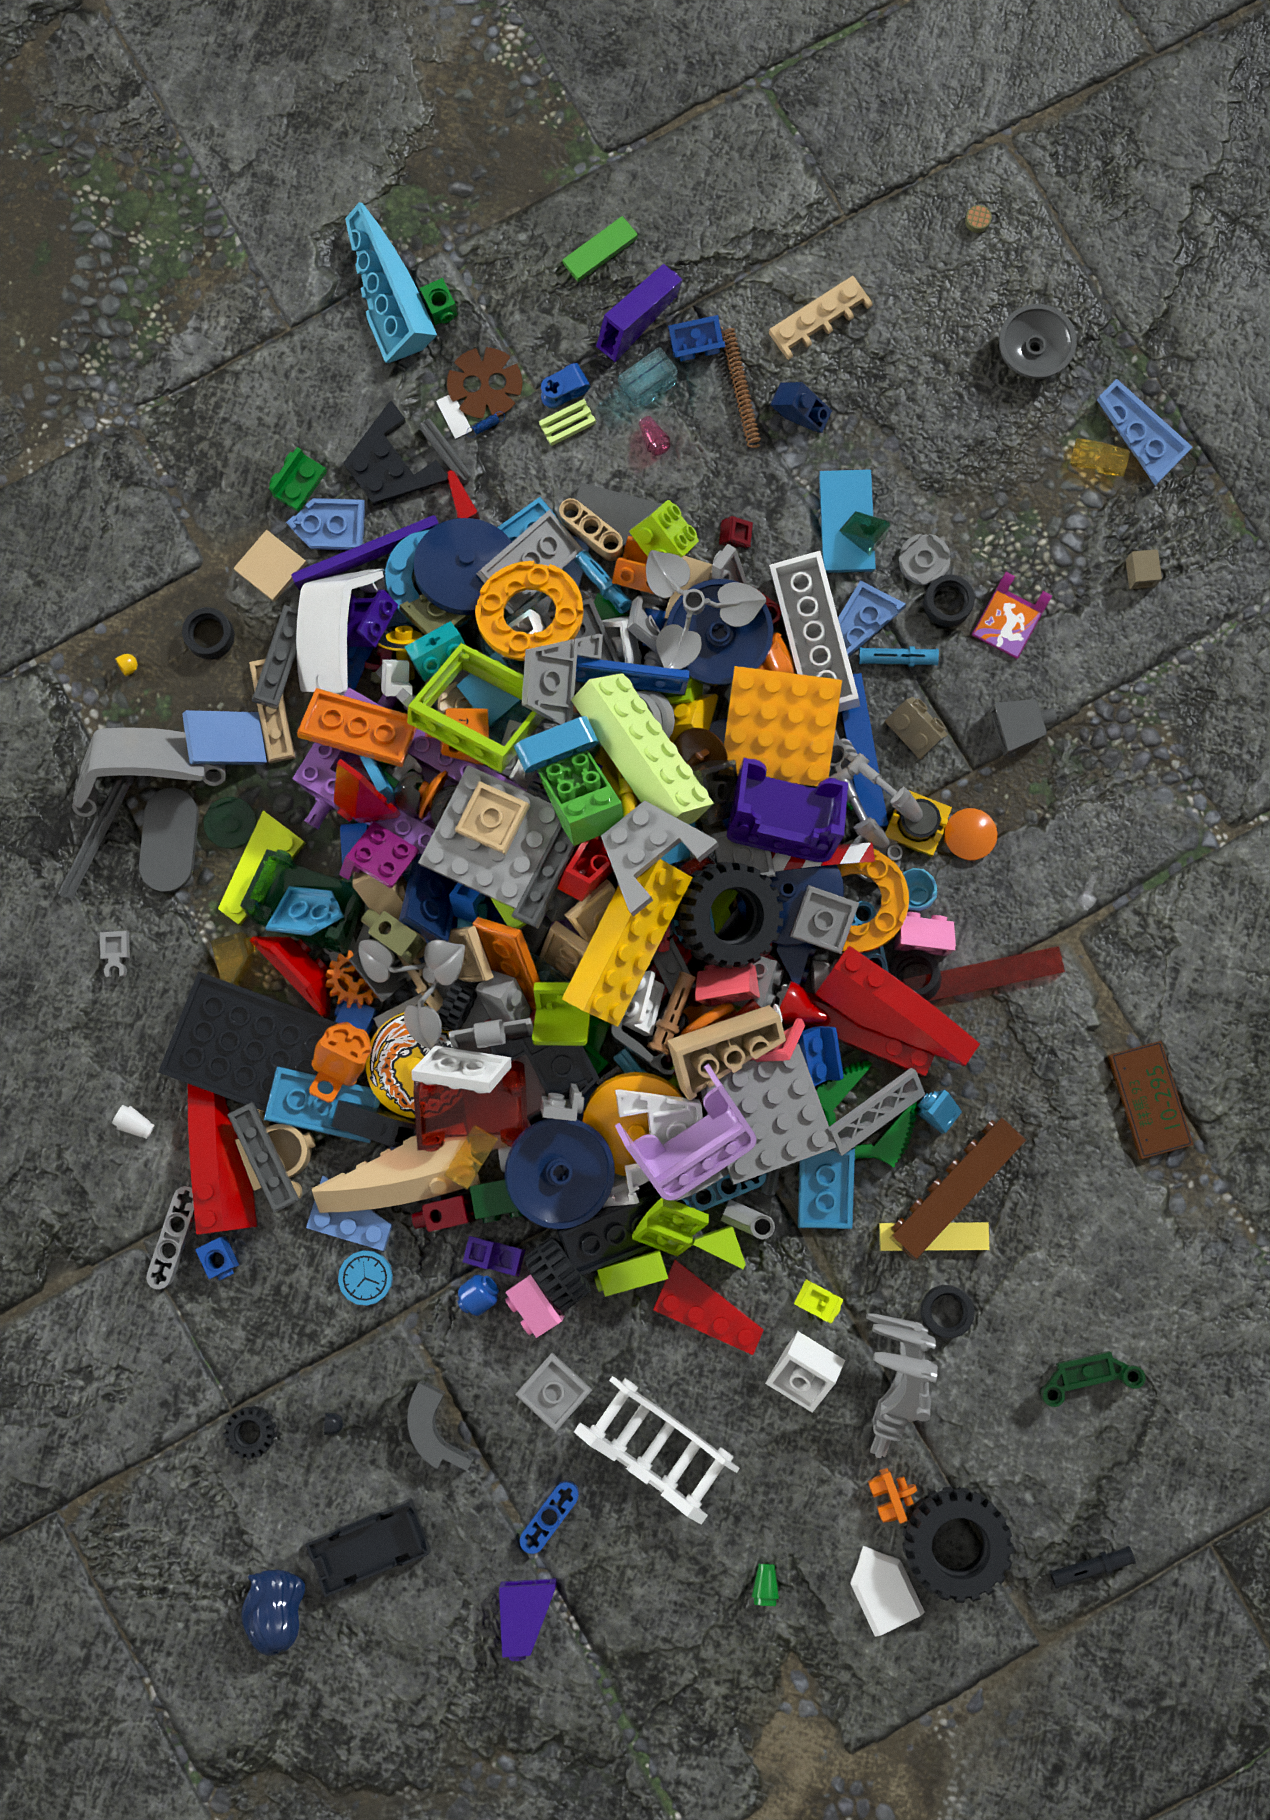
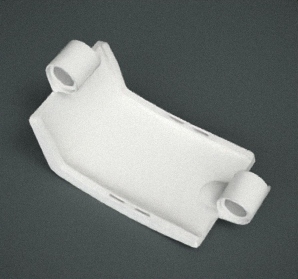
(323, 628)

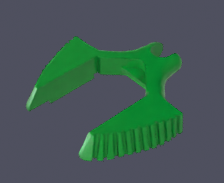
(893, 1141)

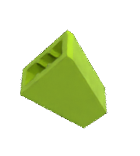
(631, 1273)

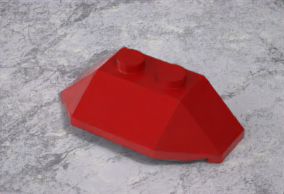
(299, 968)

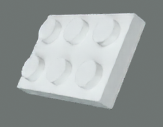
(461, 1069)

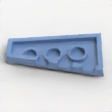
(1145, 433)

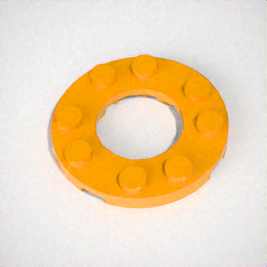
(523, 577)
(893, 903)

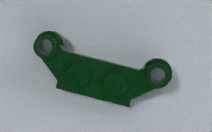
(1087, 1372)

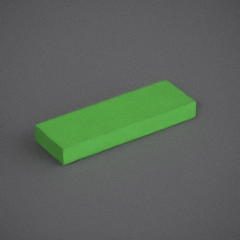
(600, 249)

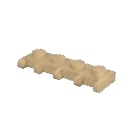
(819, 315)

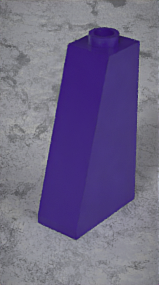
(637, 312)

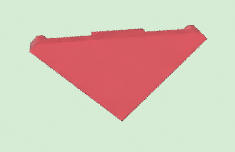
(785, 1050)

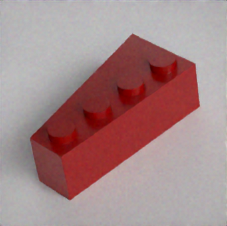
(586, 869)

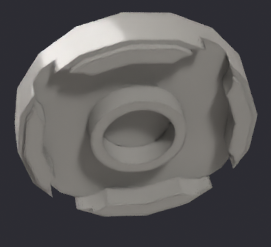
(924, 559)

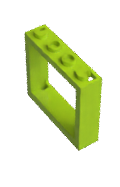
(456, 734)

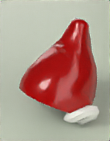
(796, 1004)

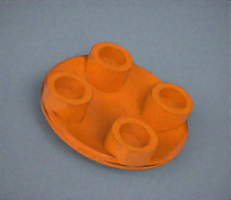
(970, 834)

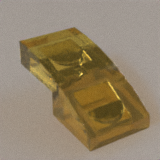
(1100, 456)
(471, 1157)

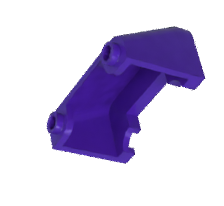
(787, 815)

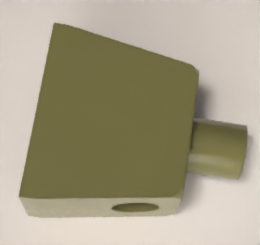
(399, 940)

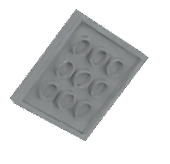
(479, 866)
(781, 1111)

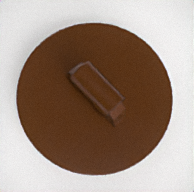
(699, 746)

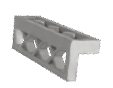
(876, 1111)

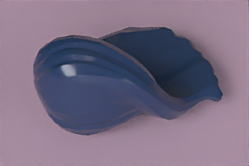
(272, 1611)

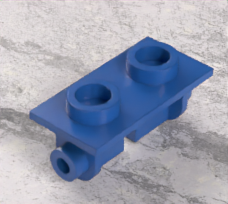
(355, 664)

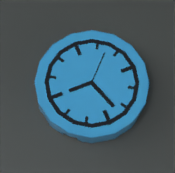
(365, 1277)

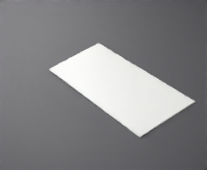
(454, 417)

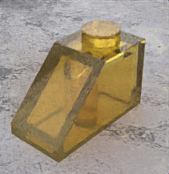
(233, 956)

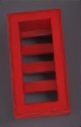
(462, 502)

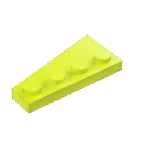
(266, 835)

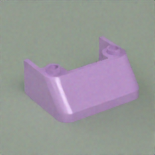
(698, 1150)

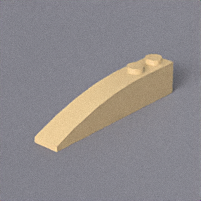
(392, 1179)

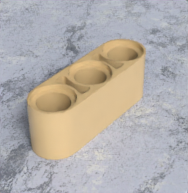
(585, 519)

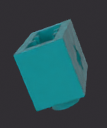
(434, 649)

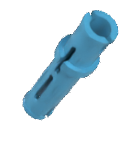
(600, 578)
(881, 656)

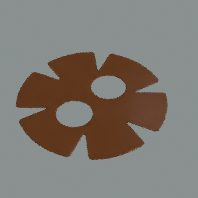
(476, 401)

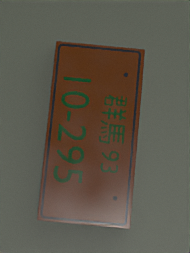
(1150, 1100)

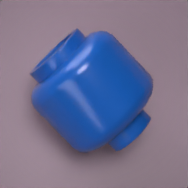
(477, 1295)

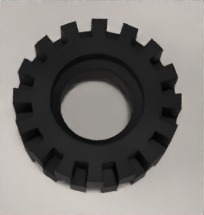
(457, 1005)
(233, 1437)

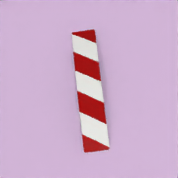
(843, 855)

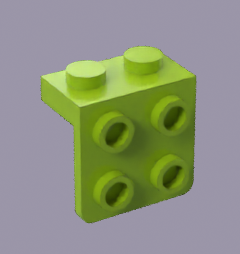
(665, 531)
(556, 1019)

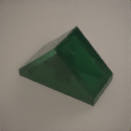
(865, 531)

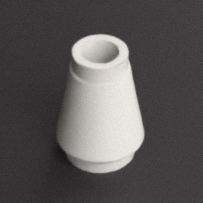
(132, 1122)

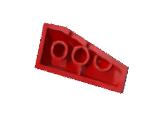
(359, 798)

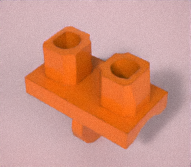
(884, 1484)

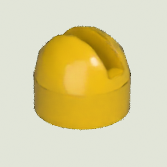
(126, 663)

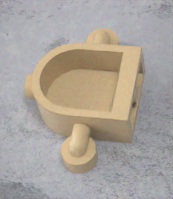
(292, 1146)

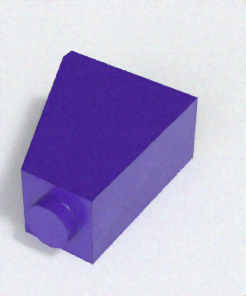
(522, 1614)

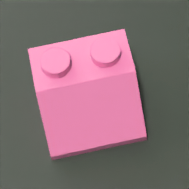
(929, 935)
(533, 1306)

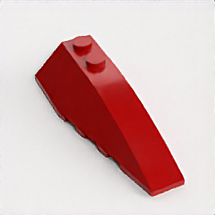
(888, 1006)
(873, 1042)
(218, 1176)

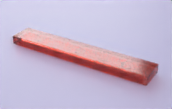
(993, 973)

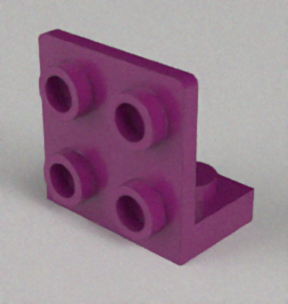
(379, 855)

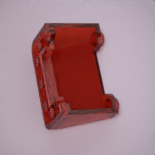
(454, 1112)

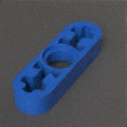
(531, 1529)

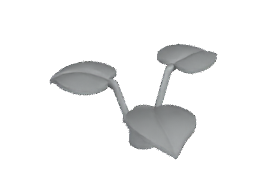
(677, 645)
(440, 967)

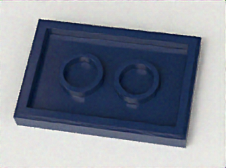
(428, 903)

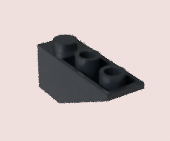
(373, 1123)

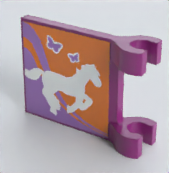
(1009, 619)

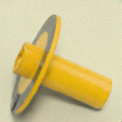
(397, 638)

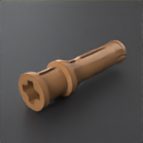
(667, 1026)

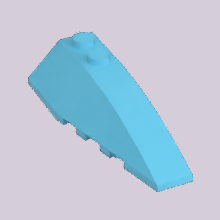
(393, 301)

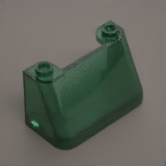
(279, 872)

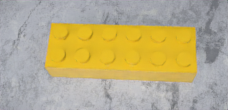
(625, 945)

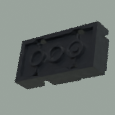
(368, 1547)

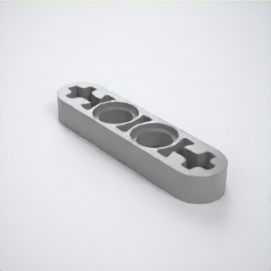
(168, 1235)

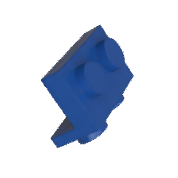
(696, 337)

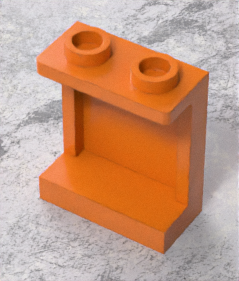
(631, 568)

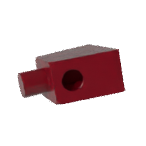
(453, 1211)

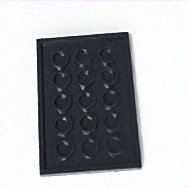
(237, 1038)

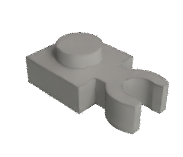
(114, 948)

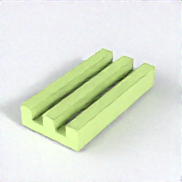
(544, 423)

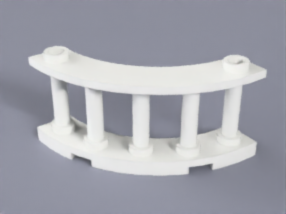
(641, 1467)

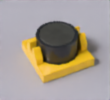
(933, 822)

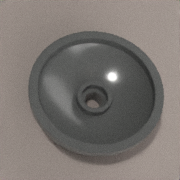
(1047, 331)

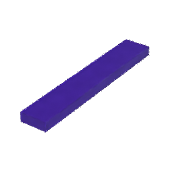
(360, 554)

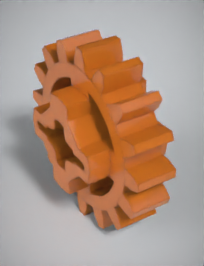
(344, 978)

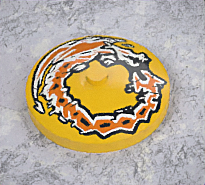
(392, 1061)

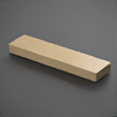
(273, 723)

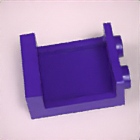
(369, 619)

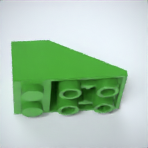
(581, 797)

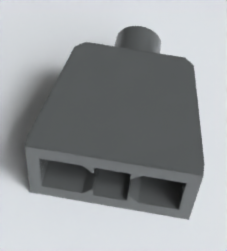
(1020, 723)

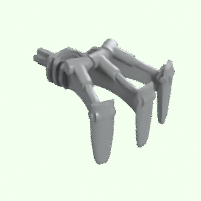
(854, 763)
(909, 1393)

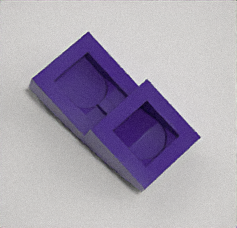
(494, 1256)

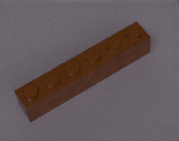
(957, 1188)

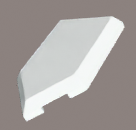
(884, 1591)

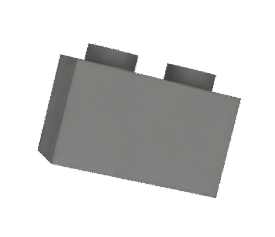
(503, 998)

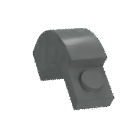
(424, 1432)

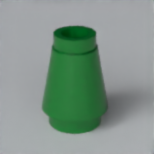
(765, 1587)

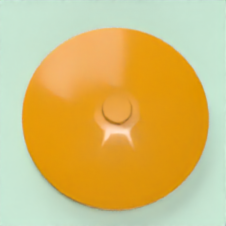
(603, 1114)

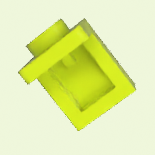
(819, 1301)

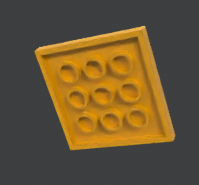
(783, 723)

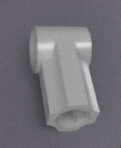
(745, 1219)

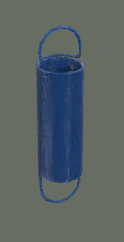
(486, 424)

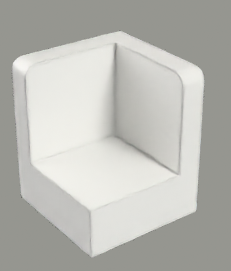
(395, 677)

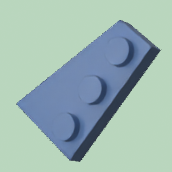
(359, 1226)

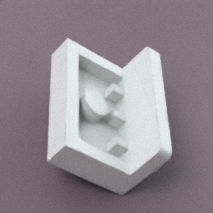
(644, 1006)

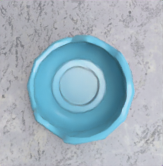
(921, 889)

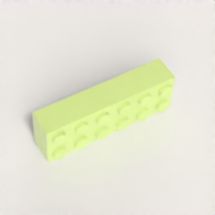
(641, 747)

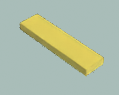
(954, 1237)

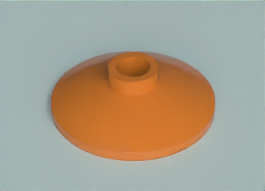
(428, 792)

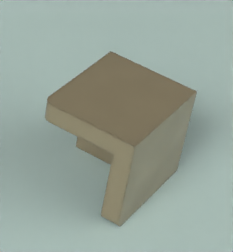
(1143, 569)

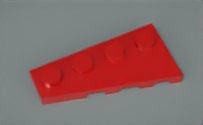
(702, 1308)

